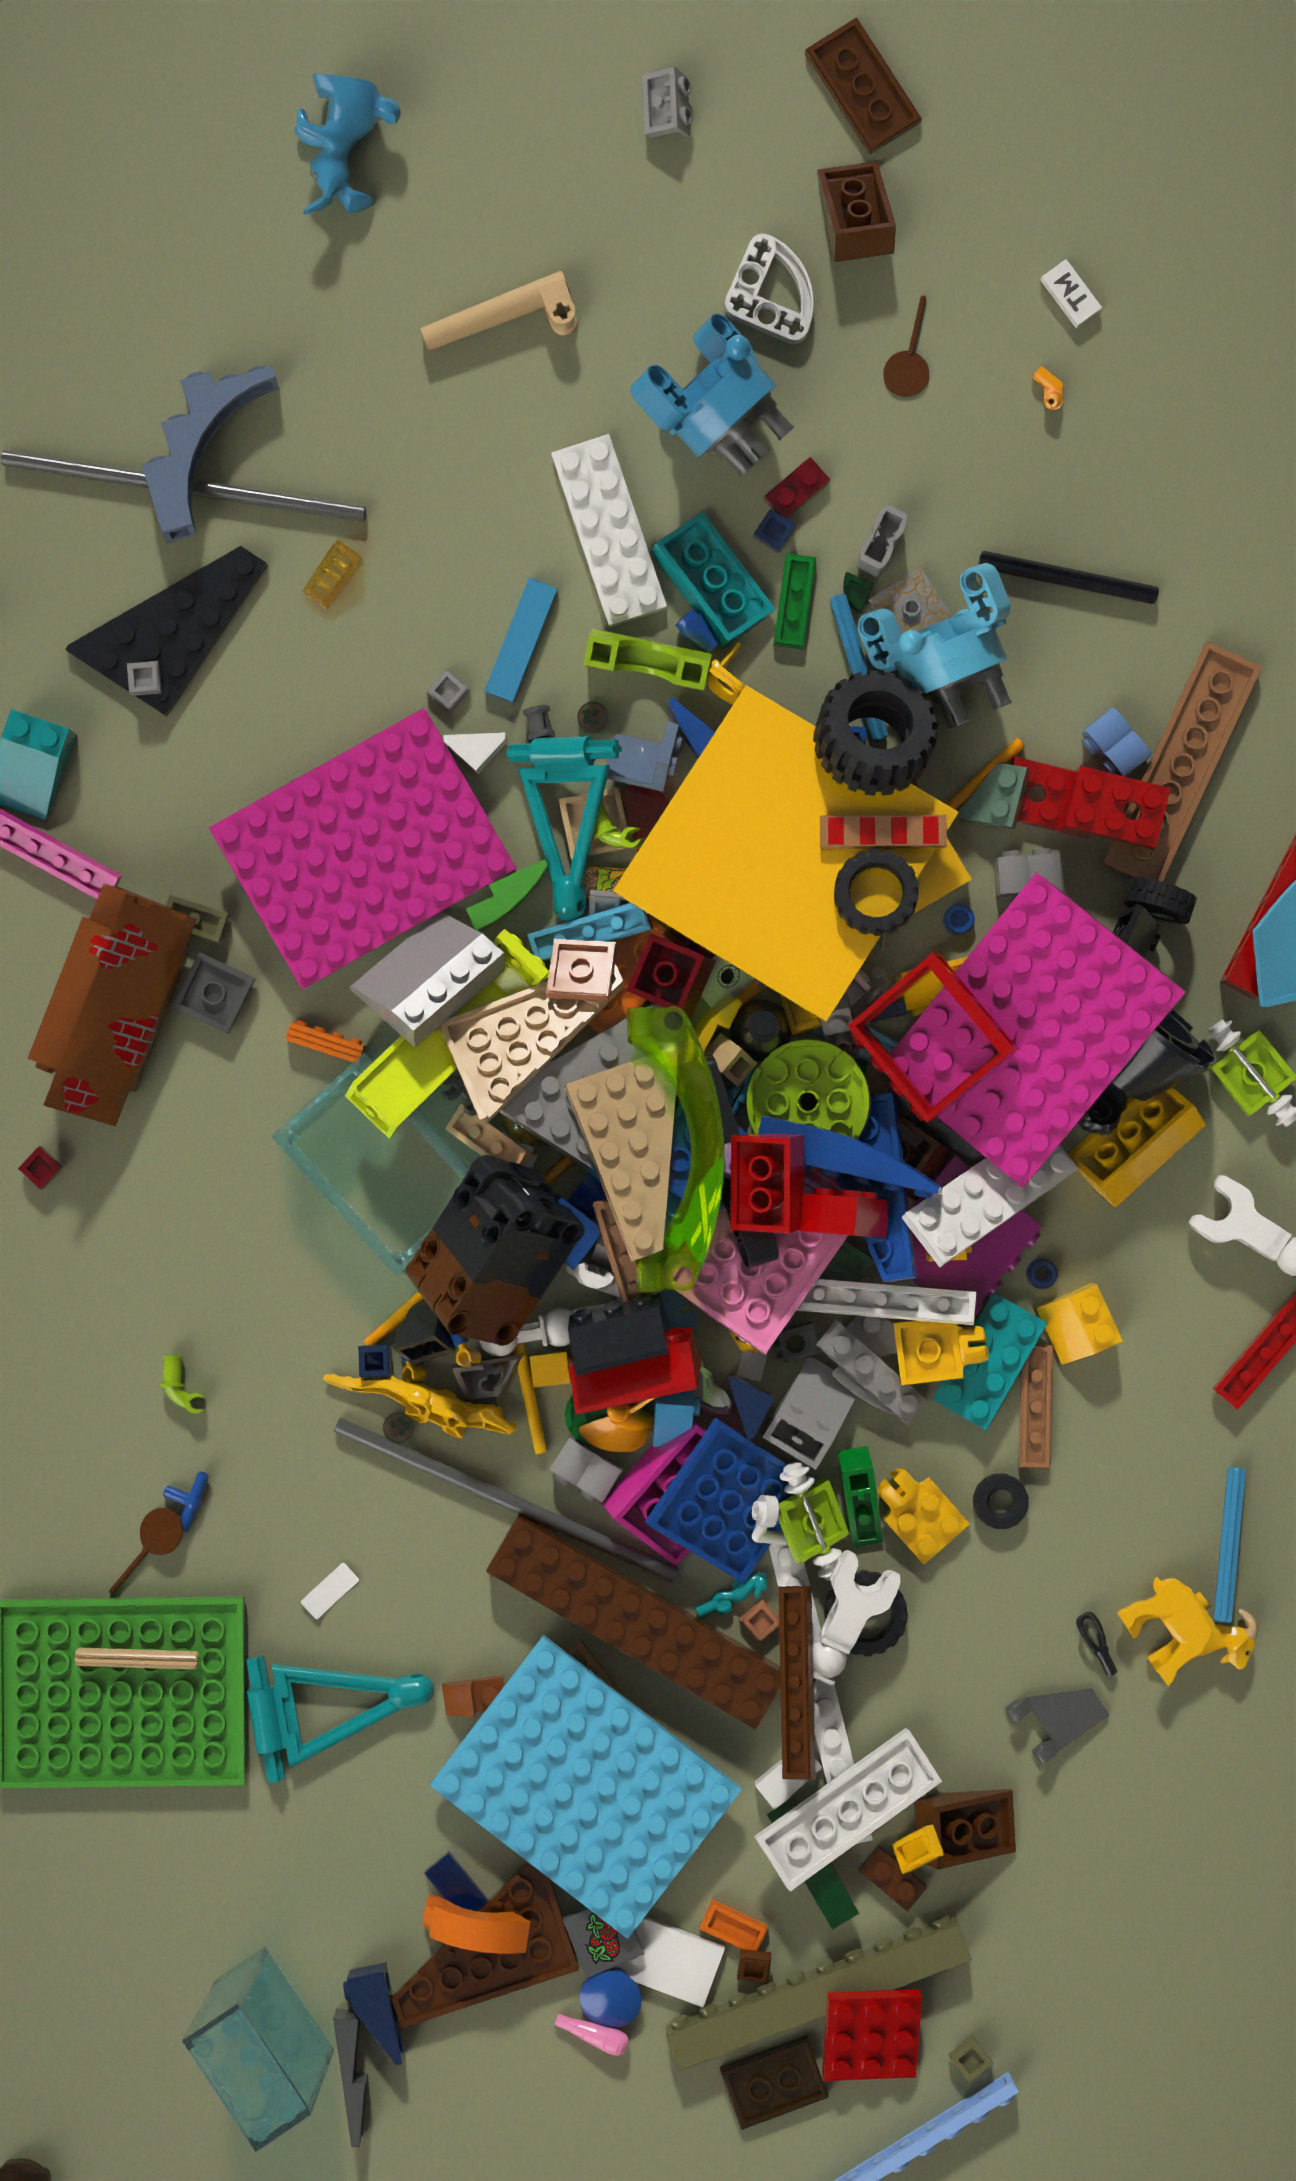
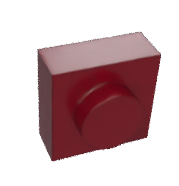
(40, 1167)

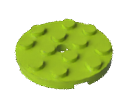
(814, 1069)

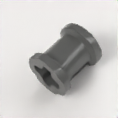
(539, 722)

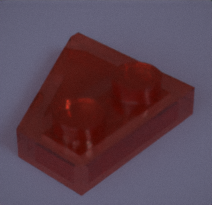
(643, 809)

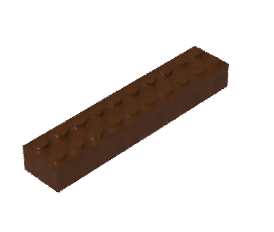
(636, 1621)

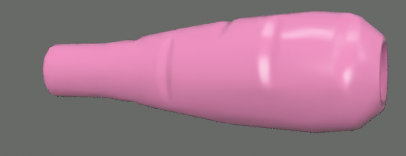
(605, 2038)

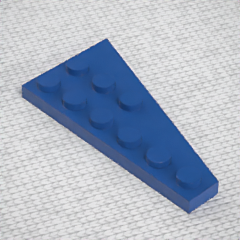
(894, 1253)

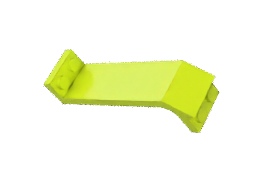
(409, 1075)

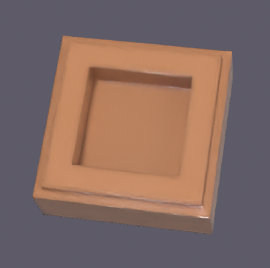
(760, 1620)

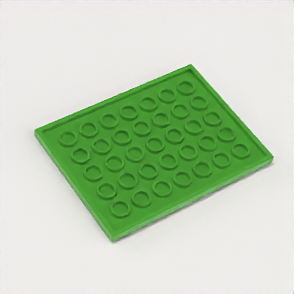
(122, 1723)

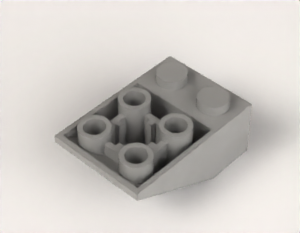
(809, 1413)

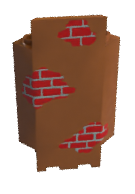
(110, 1003)

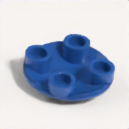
(610, 1998)

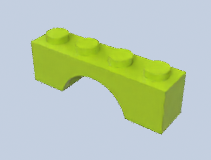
(628, 653)

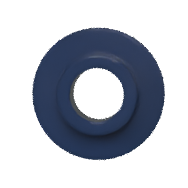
(1051, 1276)

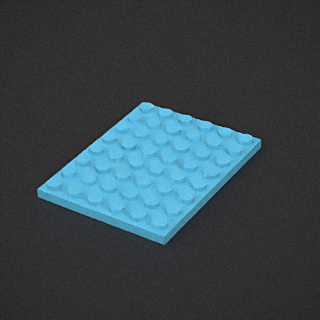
(585, 1786)

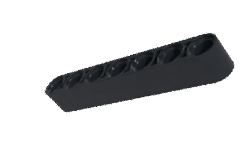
(754, 1246)

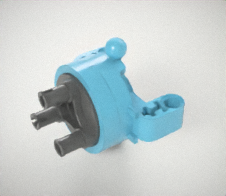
(951, 652)

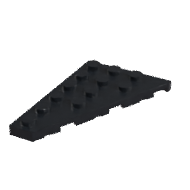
(173, 627)

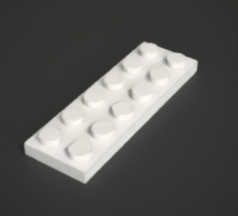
(609, 530)
(979, 1204)
(847, 1809)

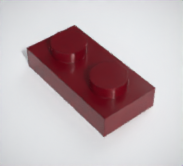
(797, 488)

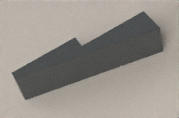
(354, 2084)

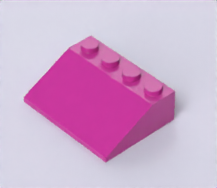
(644, 1486)

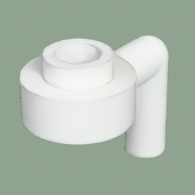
(766, 1514)

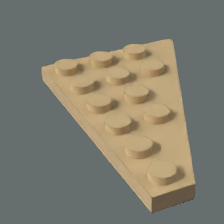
(513, 1040)
(629, 1134)

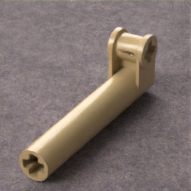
(547, 293)

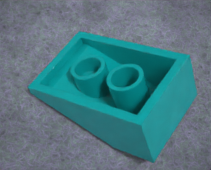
(32, 763)

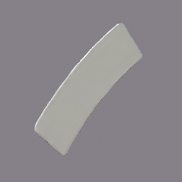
(329, 1590)

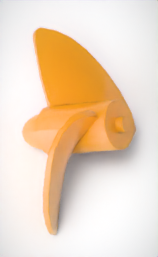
(622, 1430)

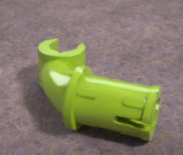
(610, 836)
(172, 1384)

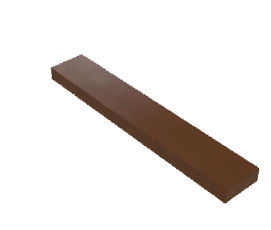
(797, 1683)

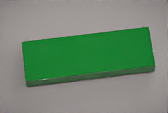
(794, 601)

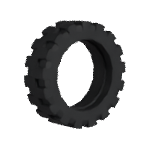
(883, 860)
(895, 1628)

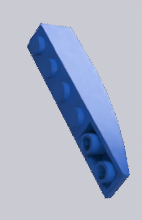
(848, 1155)

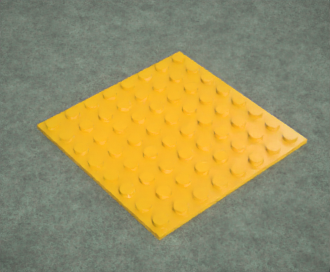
(744, 862)

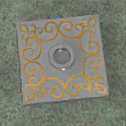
(912, 602)

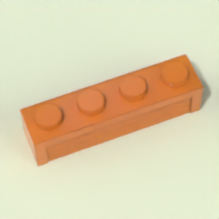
(324, 1042)

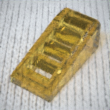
(341, 581)

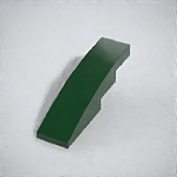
(825, 1884)

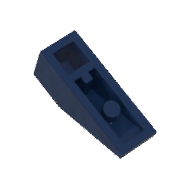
(372, 2002)

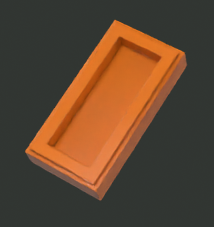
(733, 1926)

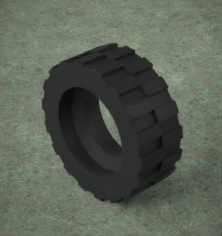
(1161, 899)

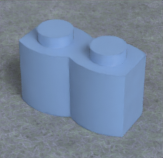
(1115, 743)

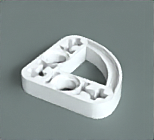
(750, 293)

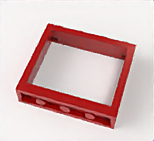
(885, 1062)

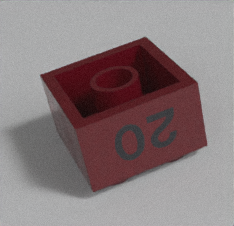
(670, 975)

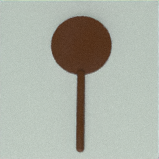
(907, 371)
(160, 1535)

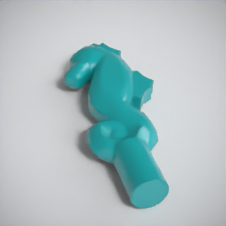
(723, 1599)

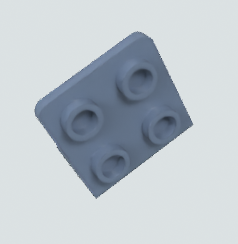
(645, 761)

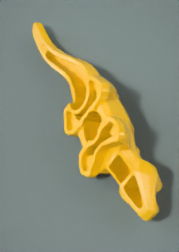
(430, 1404)

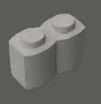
(883, 538)
(1015, 870)
(585, 1469)

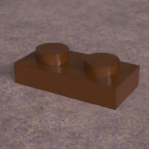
(886, 1875)

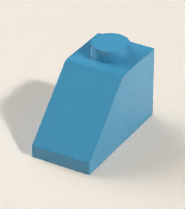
(674, 1415)

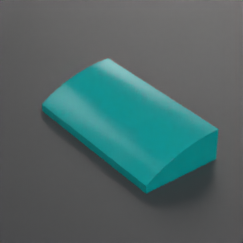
(712, 579)

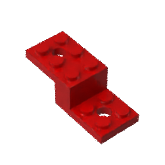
(1093, 803)

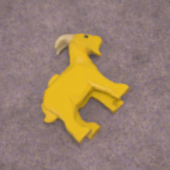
(1190, 1627)

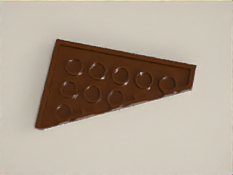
(464, 1977)

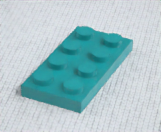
(985, 1385)

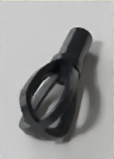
(1099, 1651)

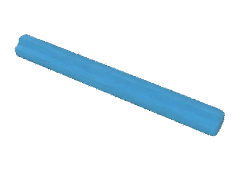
(855, 655)
(1229, 1545)

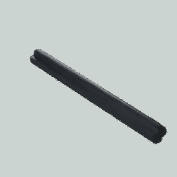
(1071, 577)

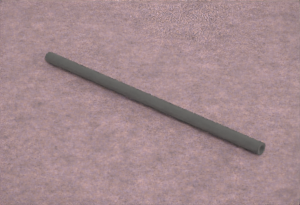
(200, 488)
(506, 1499)

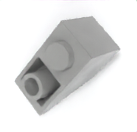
(836, 1028)

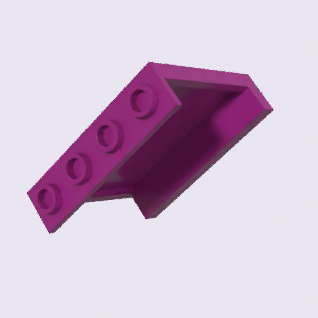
(989, 1255)

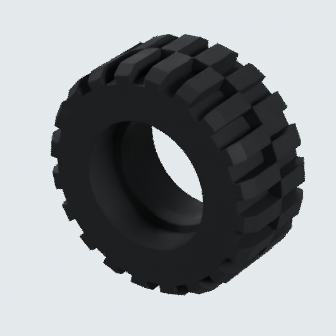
(882, 699)

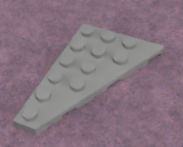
(543, 1102)

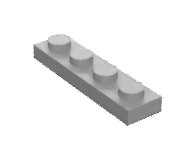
(871, 1372)

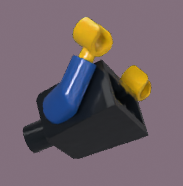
(425, 1339)

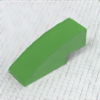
(508, 895)

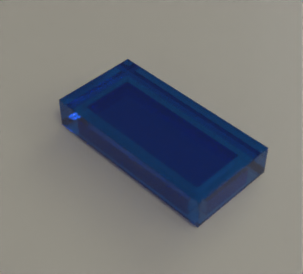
(455, 1883)

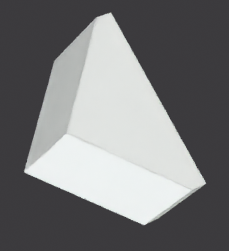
(476, 749)

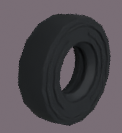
(1014, 1514)

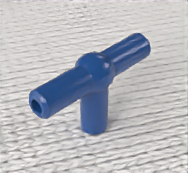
(191, 1501)

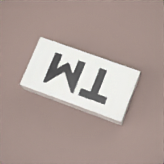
(1071, 293)

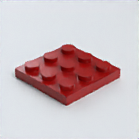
(871, 2035)

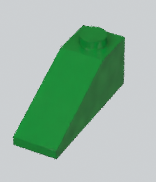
(860, 1496)

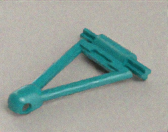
(558, 762)
(276, 1717)

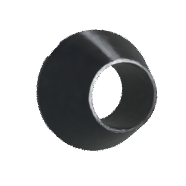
(1165, 1060)

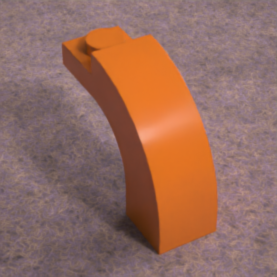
(474, 1929)

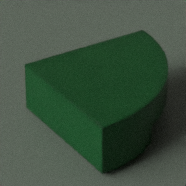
(856, 590)

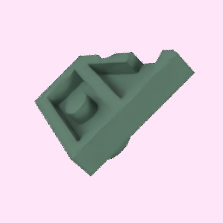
(998, 797)

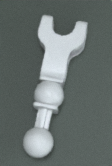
(1247, 1227)
(550, 1328)
(847, 1618)

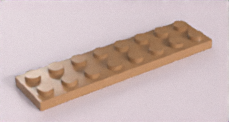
(1188, 755)

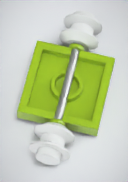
(1253, 1072)
(811, 1519)

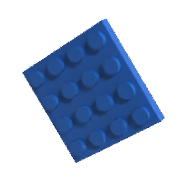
(713, 1500)

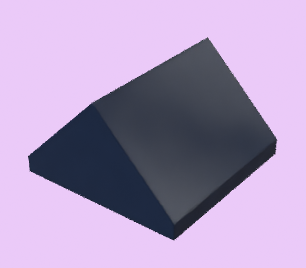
(751, 1403)

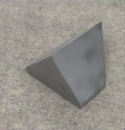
(487, 1380)

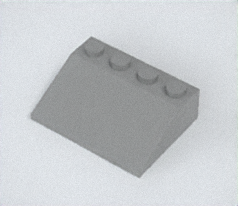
(430, 977)

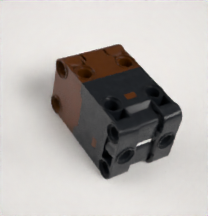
(494, 1251)

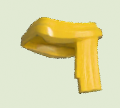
(718, 671)

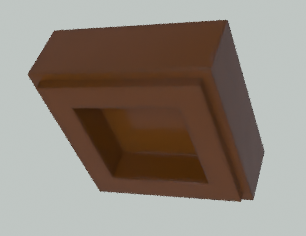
(753, 1966)

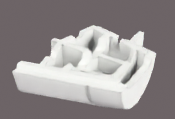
(595, 1278)

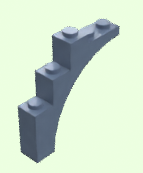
(187, 436)

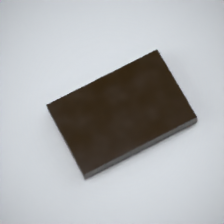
(774, 2082)

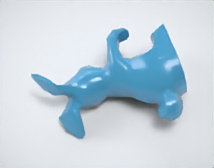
(350, 116)

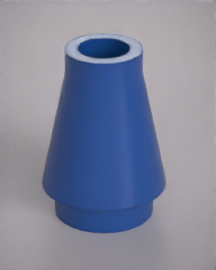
(696, 630)

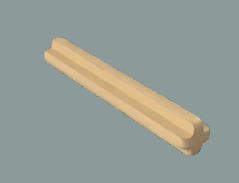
(136, 1658)

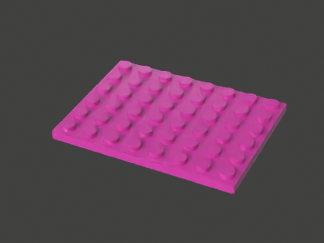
(362, 848)
(1071, 1005)

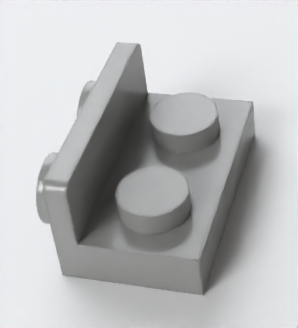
(666, 102)

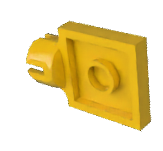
(937, 1350)
(920, 1514)

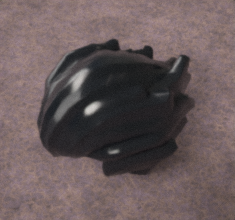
(1105, 1112)

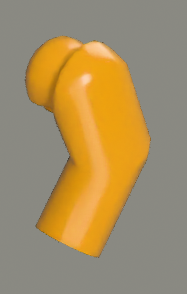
(1052, 388)

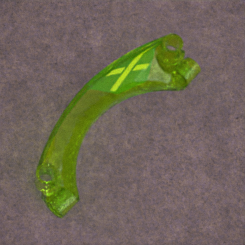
(687, 1070)

